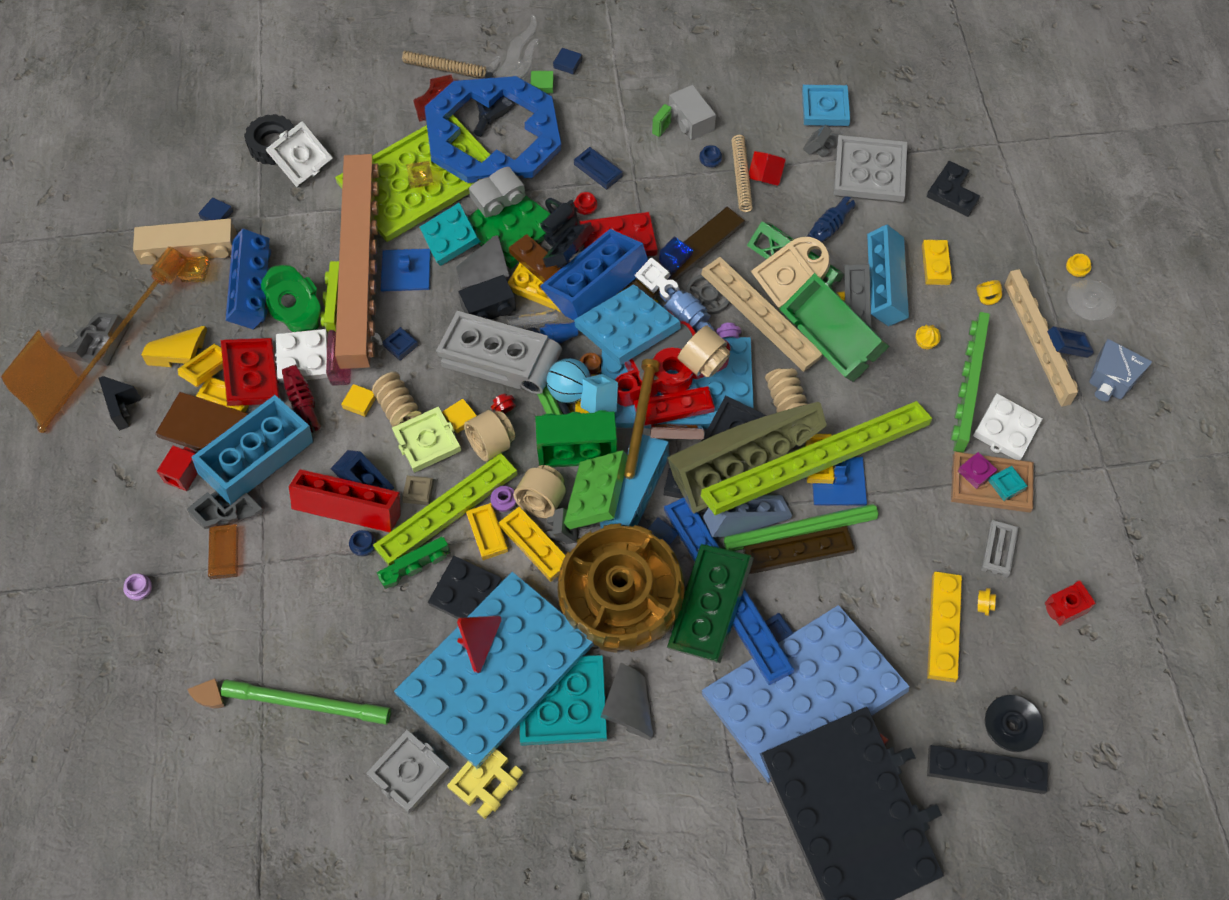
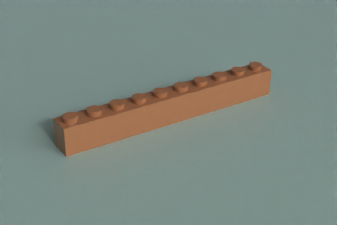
(357, 263)

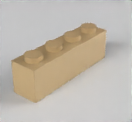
(191, 239)

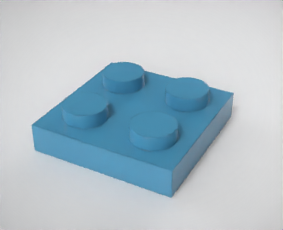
(825, 105)

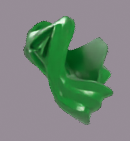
(287, 280)

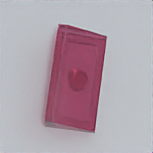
(334, 373)

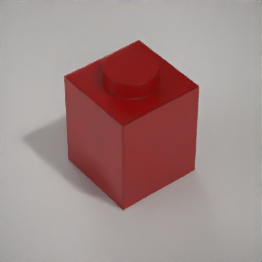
(178, 468)

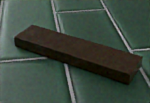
(800, 549)

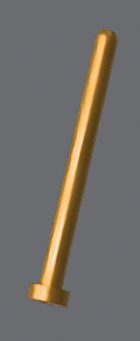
(650, 367)

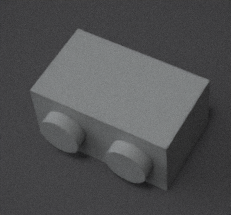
(692, 112)

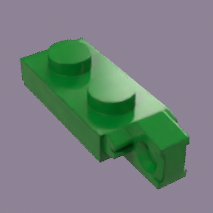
(413, 562)

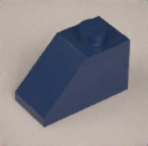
(357, 468)

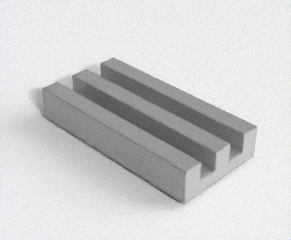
(995, 568)

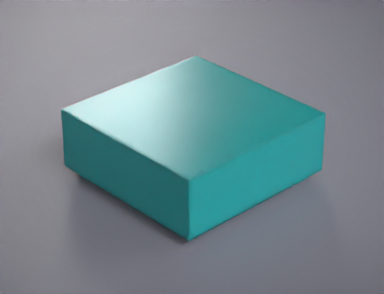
(1007, 483)

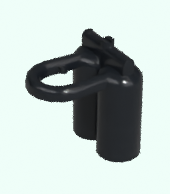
(559, 220)

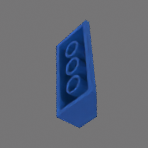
(596, 274)

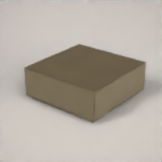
(417, 490)

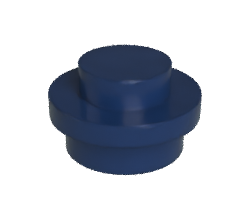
(710, 156)
(362, 543)

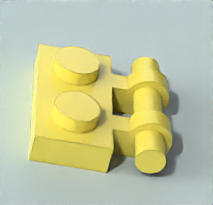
(472, 782)

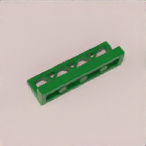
(780, 237)

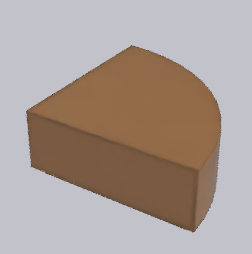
(207, 694)

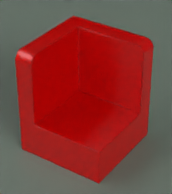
(766, 168)

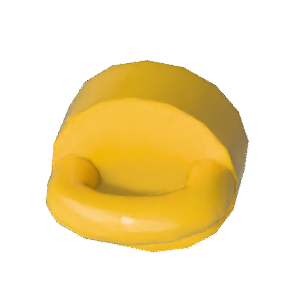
(988, 289)

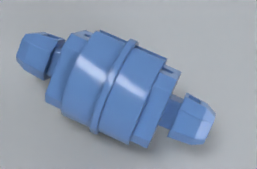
(687, 309)

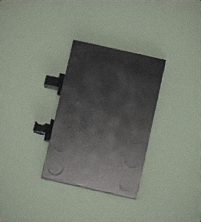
(853, 811)

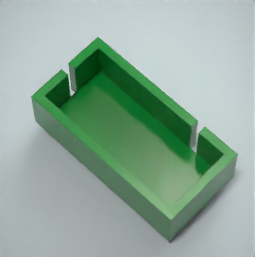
(834, 327)

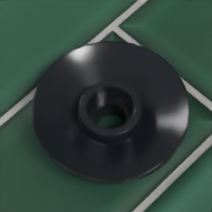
(1020, 713)

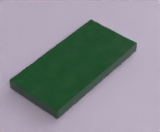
(710, 603)

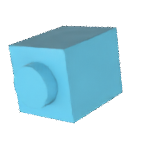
(599, 394)

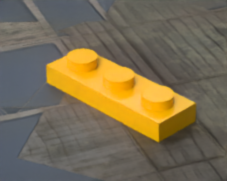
(533, 543)

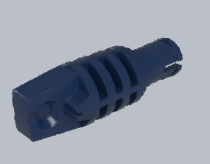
(831, 220)

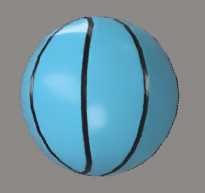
(566, 381)

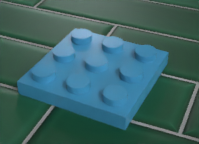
(627, 324)

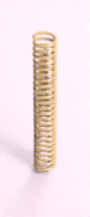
(412, 57)
(740, 190)

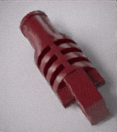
(300, 396)

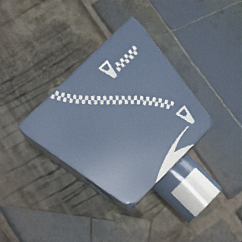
(1116, 371)

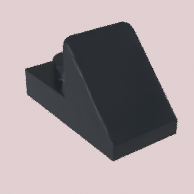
(117, 398)

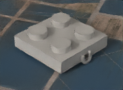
(408, 771)

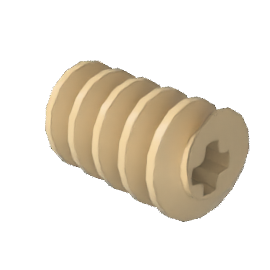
(785, 389)
(395, 399)

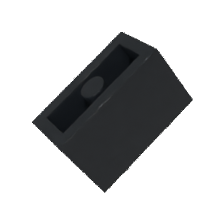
(488, 298)

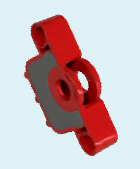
(666, 353)

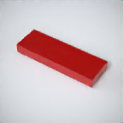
(678, 405)

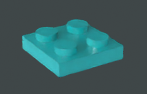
(449, 234)

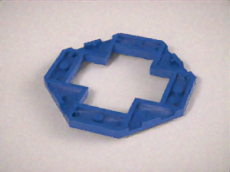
(487, 92)

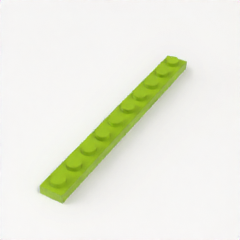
(814, 458)

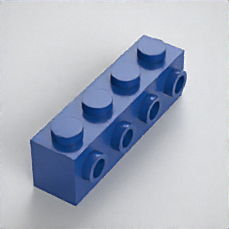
(247, 270)

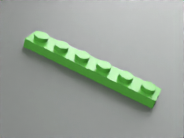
(968, 390)

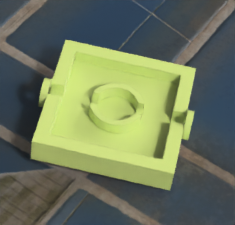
(426, 439)

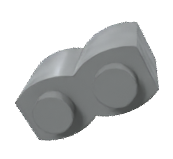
(497, 191)

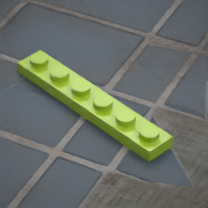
(445, 509)

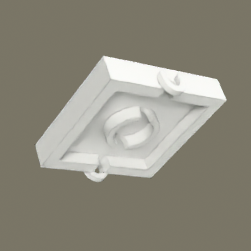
(299, 153)
(305, 350)
(1007, 427)

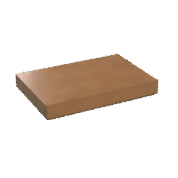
(986, 495)

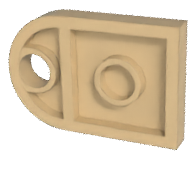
(791, 268)

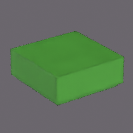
(542, 80)
(661, 120)

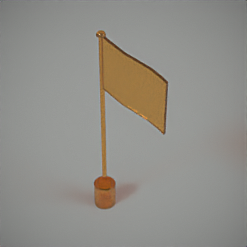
(46, 379)

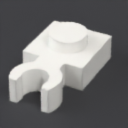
(655, 277)

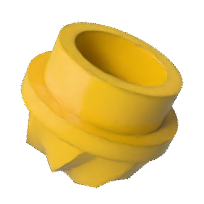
(927, 336)

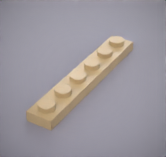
(762, 314)
(1036, 329)

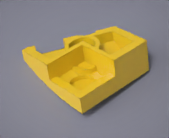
(174, 348)

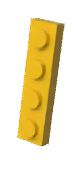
(944, 627)

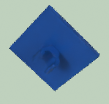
(405, 270)
(847, 487)

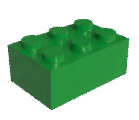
(574, 437)

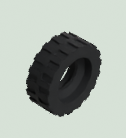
(260, 128)

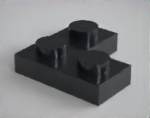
(948, 190)

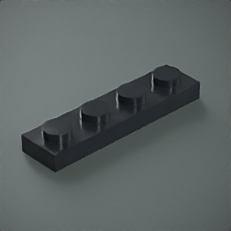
(987, 769)

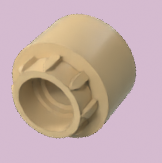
(705, 352)
(489, 434)
(540, 491)

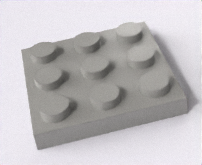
(870, 168)

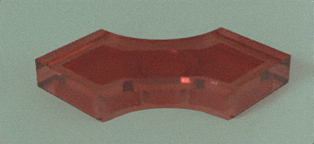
(436, 86)

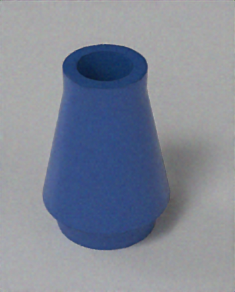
(559, 331)

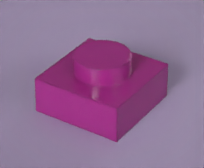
(977, 470)

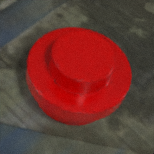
(585, 203)
(503, 403)

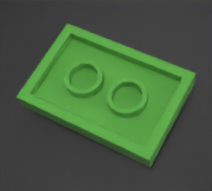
(596, 490)

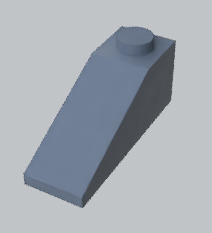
(748, 516)

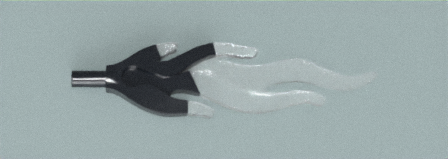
(510, 68)

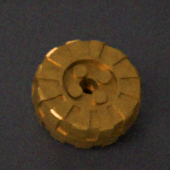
(624, 615)

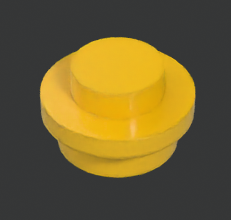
(1078, 265)
(986, 601)

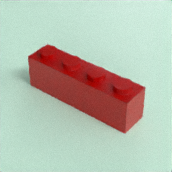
(345, 500)

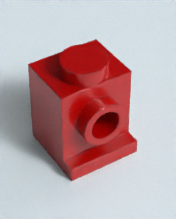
(1078, 603)

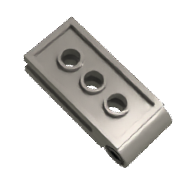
(498, 352)

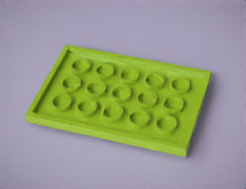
(406, 207)

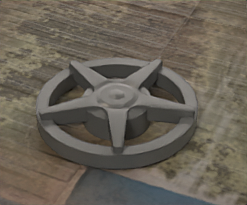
(707, 294)

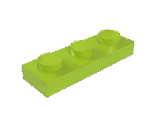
(330, 297)

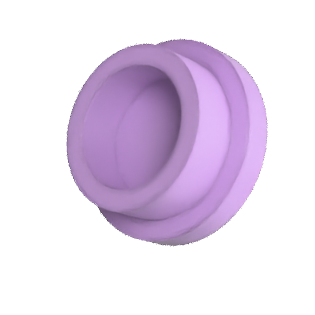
(137, 587)

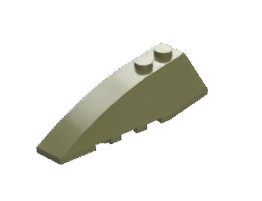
(742, 449)

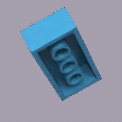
(252, 449)

